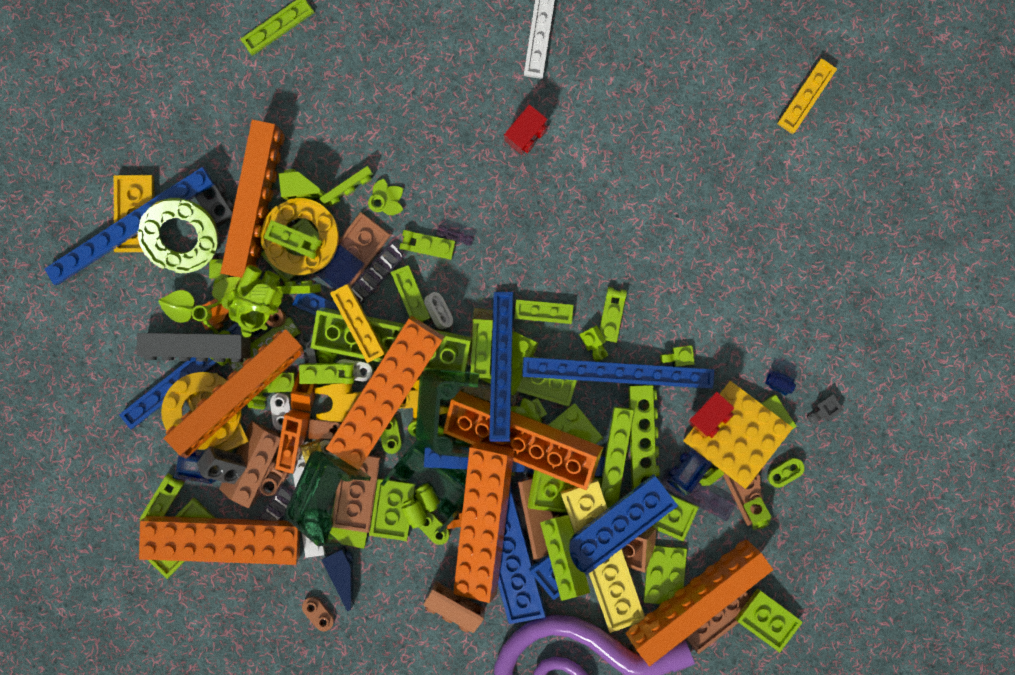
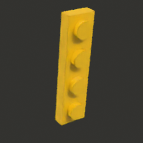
(807, 96)
(357, 323)

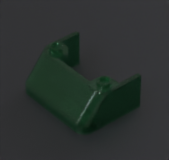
(433, 386)
(447, 483)
(314, 494)

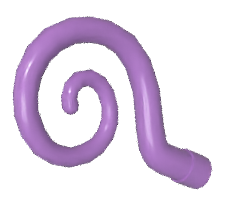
(591, 636)

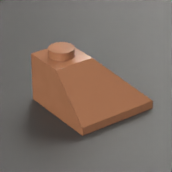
(639, 551)

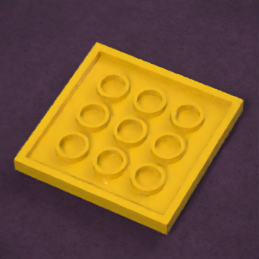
(745, 440)

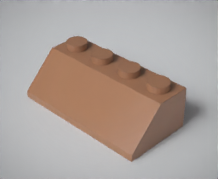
(258, 456)
(533, 518)

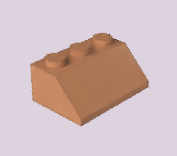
(454, 608)

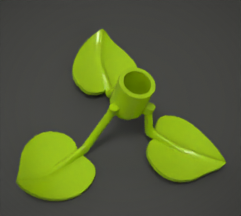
(180, 305)

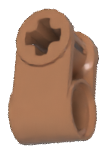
(322, 429)
(275, 477)

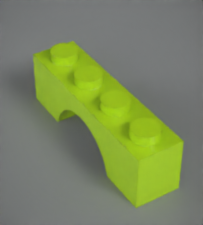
(569, 579)

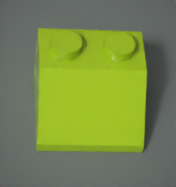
(296, 185)
(576, 423)

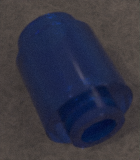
(780, 382)

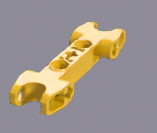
(344, 399)

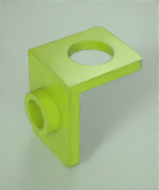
(760, 520)

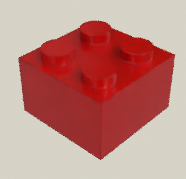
(525, 130)
(711, 415)

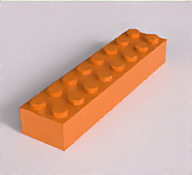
(252, 197)
(385, 392)
(234, 394)
(533, 442)
(483, 521)
(218, 540)
(698, 601)

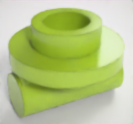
(325, 357)
(258, 402)

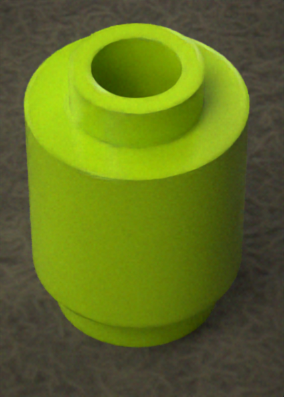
(427, 497)
(414, 513)

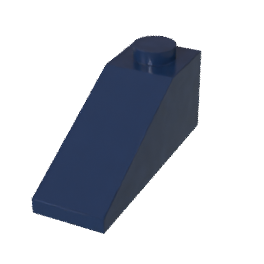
(340, 569)

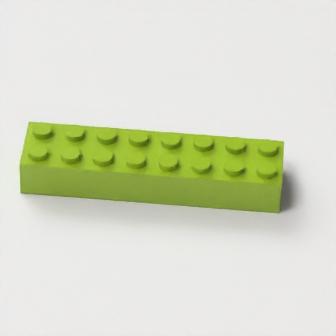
(334, 336)

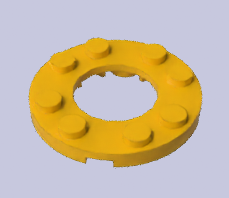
(327, 230)
(182, 390)

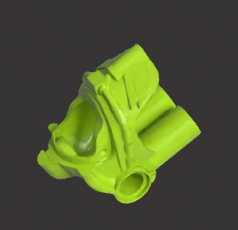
(256, 298)

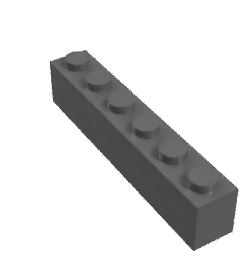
(193, 345)

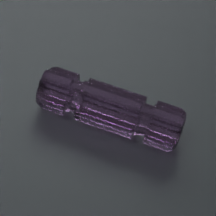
(455, 235)

